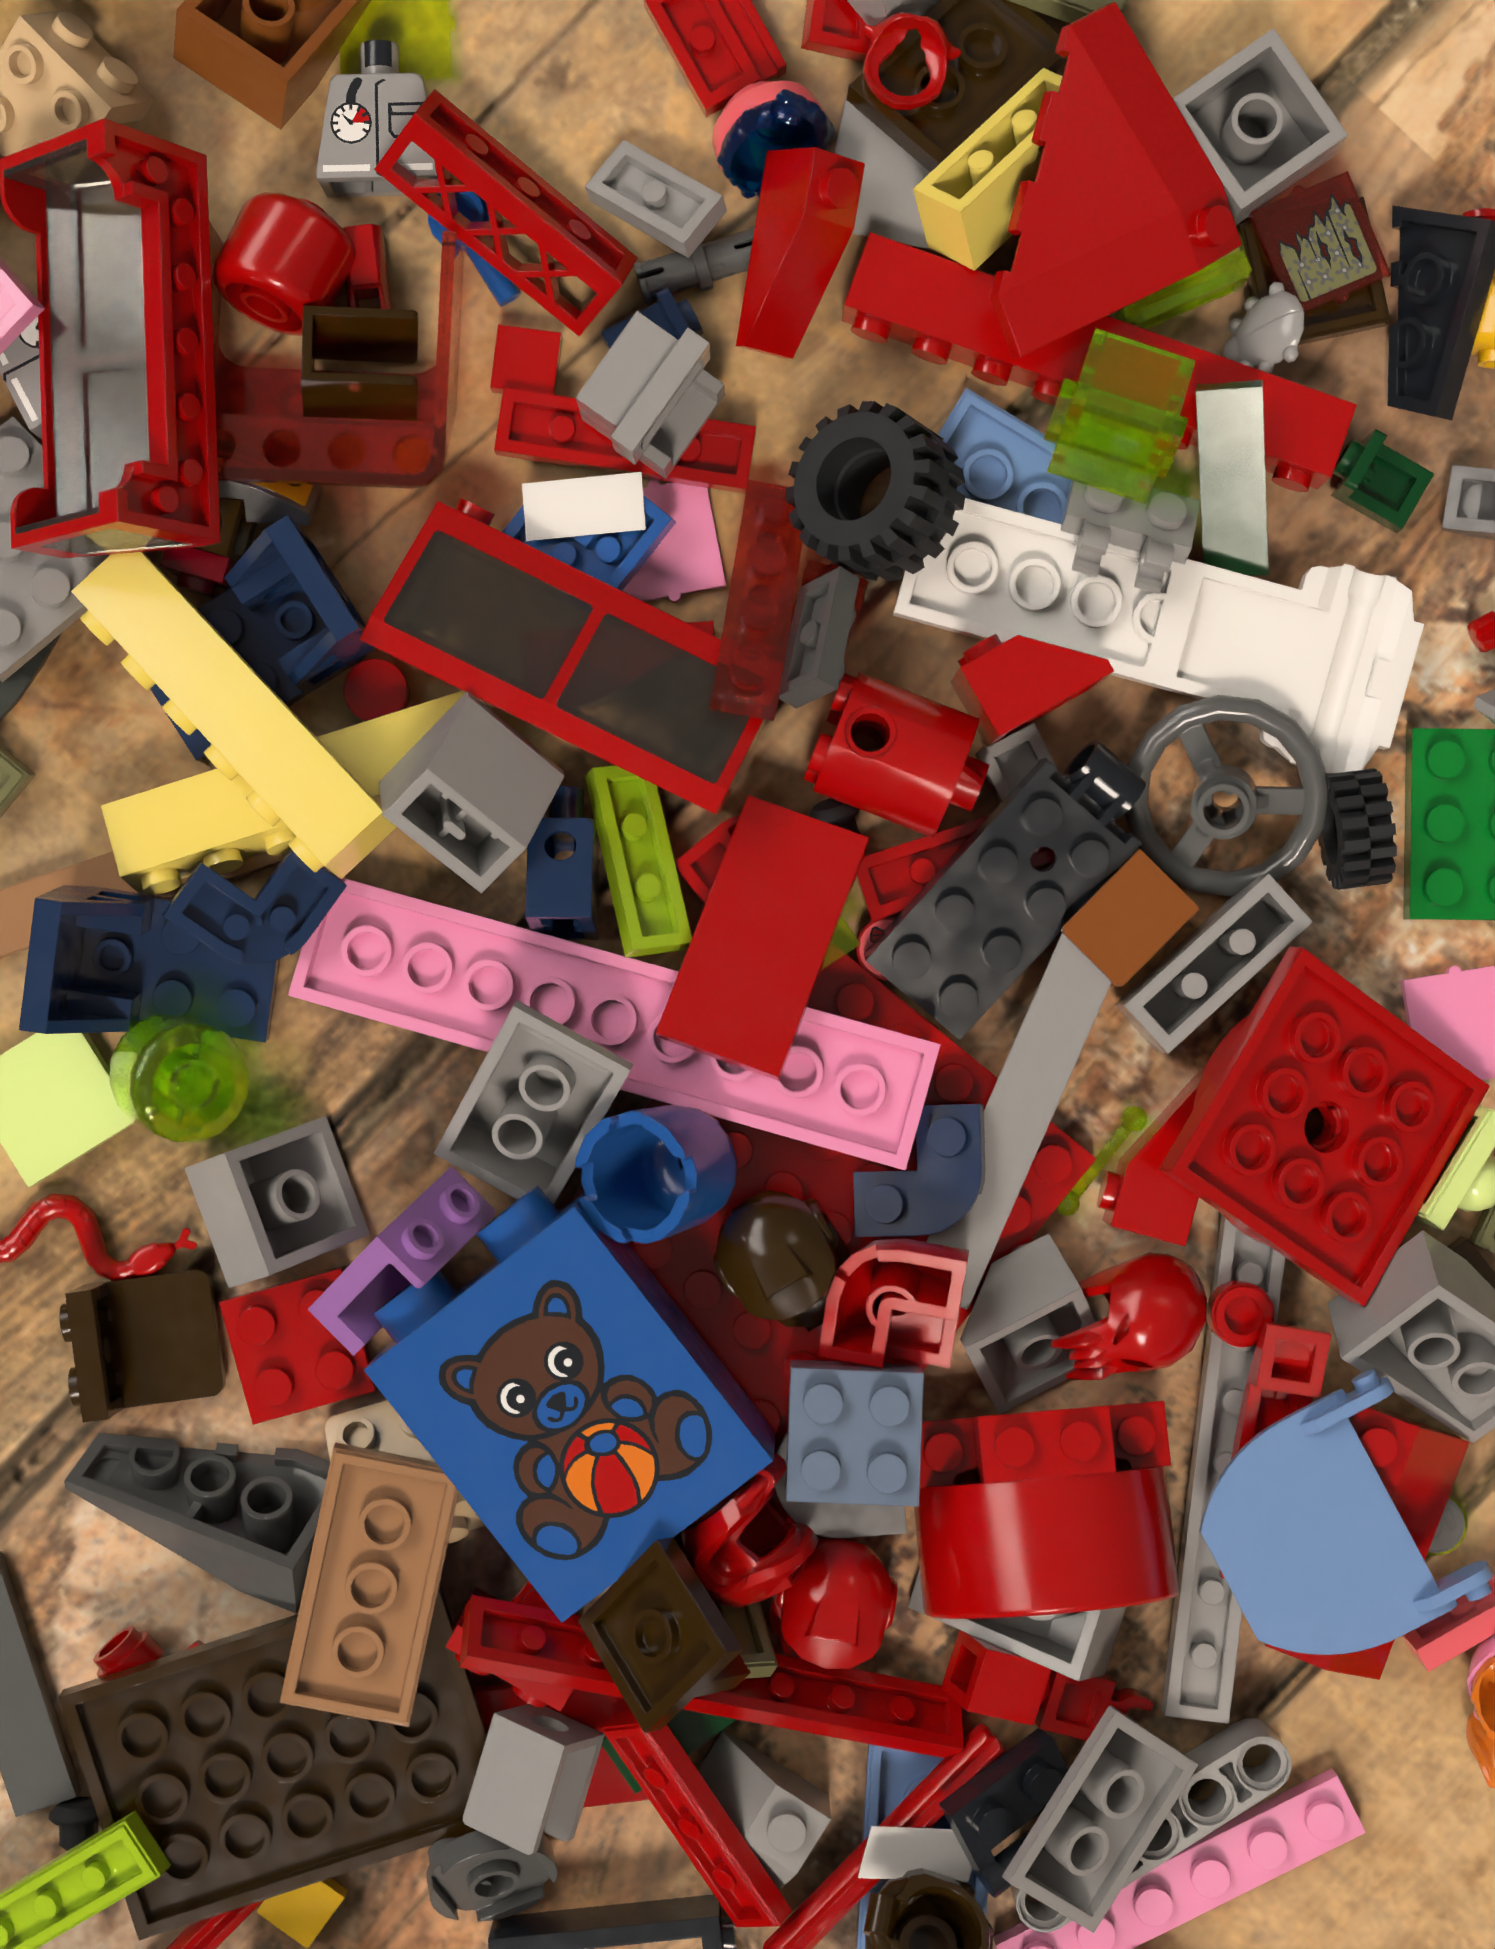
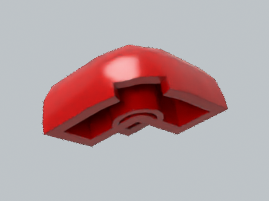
(895, 1303)

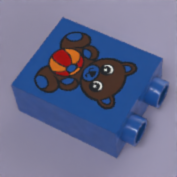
(568, 1400)

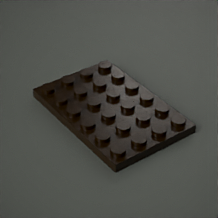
(264, 1790)

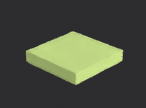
(55, 1103)

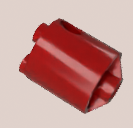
(918, 761)

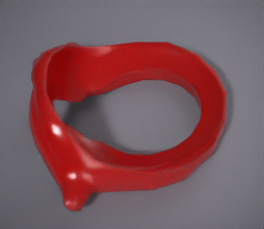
(883, 41)

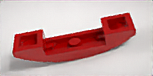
(1281, 1378)

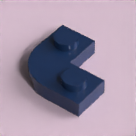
(258, 927)
(941, 1189)

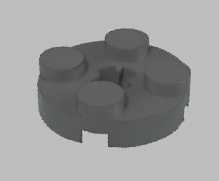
(487, 1876)

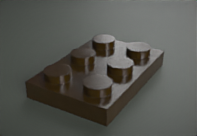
(1000, 53)

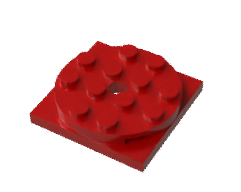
(1388, 1125)

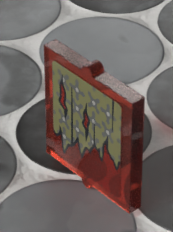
(1320, 242)

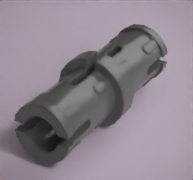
(706, 264)

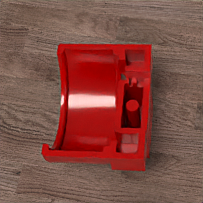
(1050, 1515)

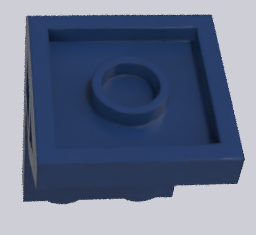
(283, 619)
(113, 960)

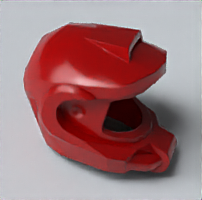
(745, 1546)
(836, 1607)

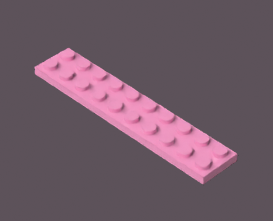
(462, 973)

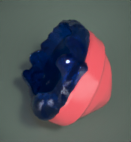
(762, 120)

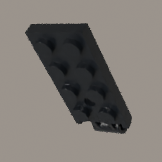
(991, 907)

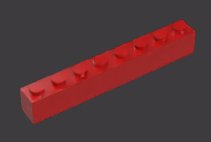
(950, 315)

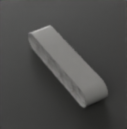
(1190, 1819)

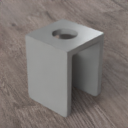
(532, 1777)

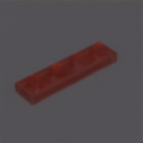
(758, 605)

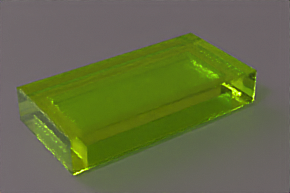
(1187, 294)

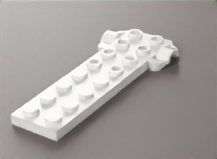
(1319, 653)

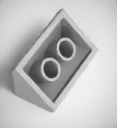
(1100, 1819)

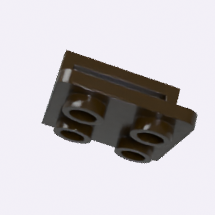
(142, 1342)

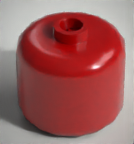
(282, 258)

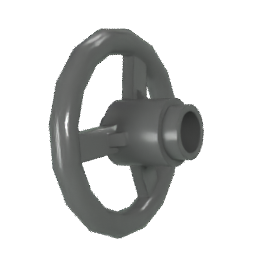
(1229, 822)

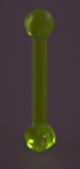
(1131, 1119)

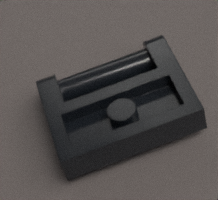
(1001, 1802)

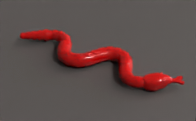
(142, 1262)

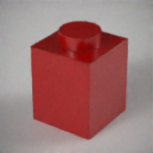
(995, 1681)

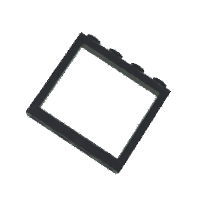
(617, 1925)

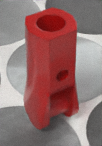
(369, 271)

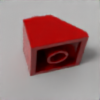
(1021, 682)

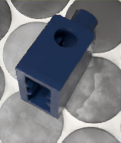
(565, 892)

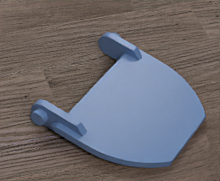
(1318, 1539)

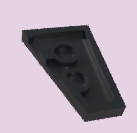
(1441, 299)

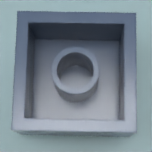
(854, 1433)

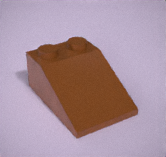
(264, 50)

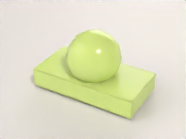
(1468, 1175)

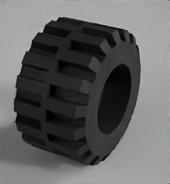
(841, 466)

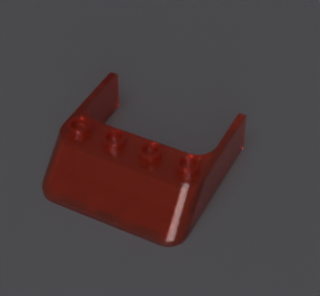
(271, 441)

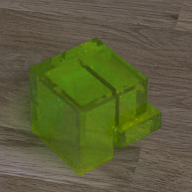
(1120, 417)

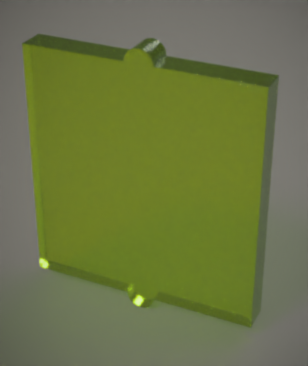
(415, 25)

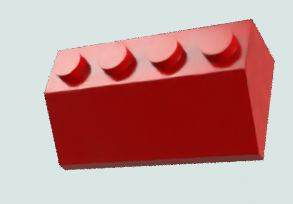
(1418, 1473)

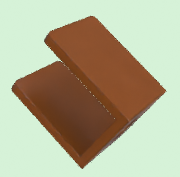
(1129, 919)

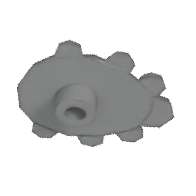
(1267, 330)

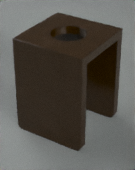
(359, 336)

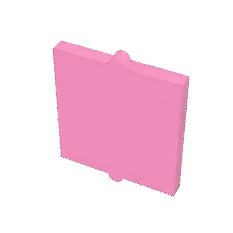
(688, 555)
(1456, 1015)

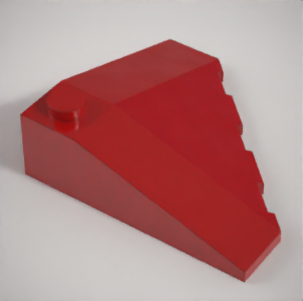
(1116, 197)

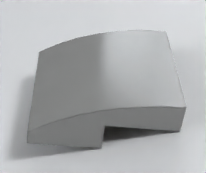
(889, 175)

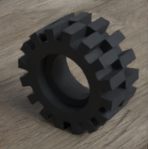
(1358, 830)

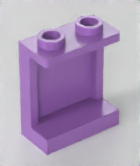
(402, 1254)

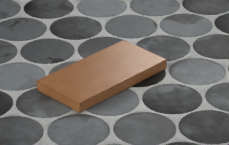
(370, 1585)

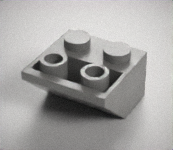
(471, 792)

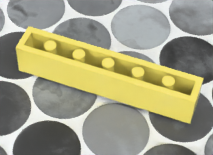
(234, 710)
(208, 820)

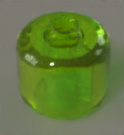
(179, 1077)

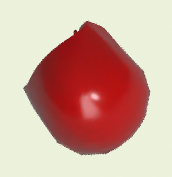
(1150, 1321)

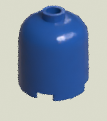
(655, 1172)

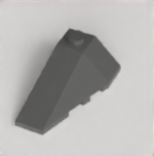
(220, 1508)

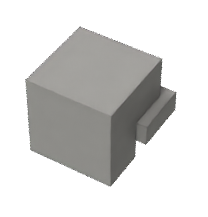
(651, 394)

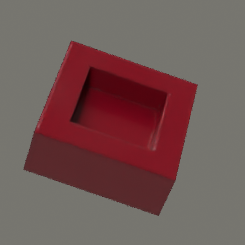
(197, 569)

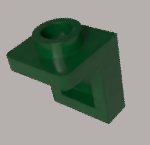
(1379, 481)

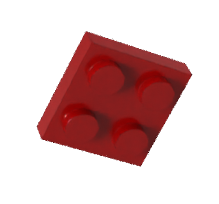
(287, 1354)

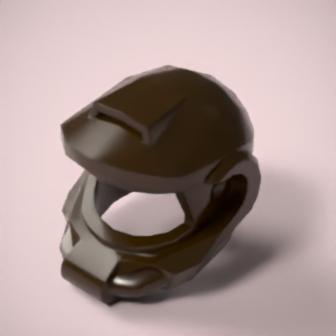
(780, 1257)
(926, 1913)

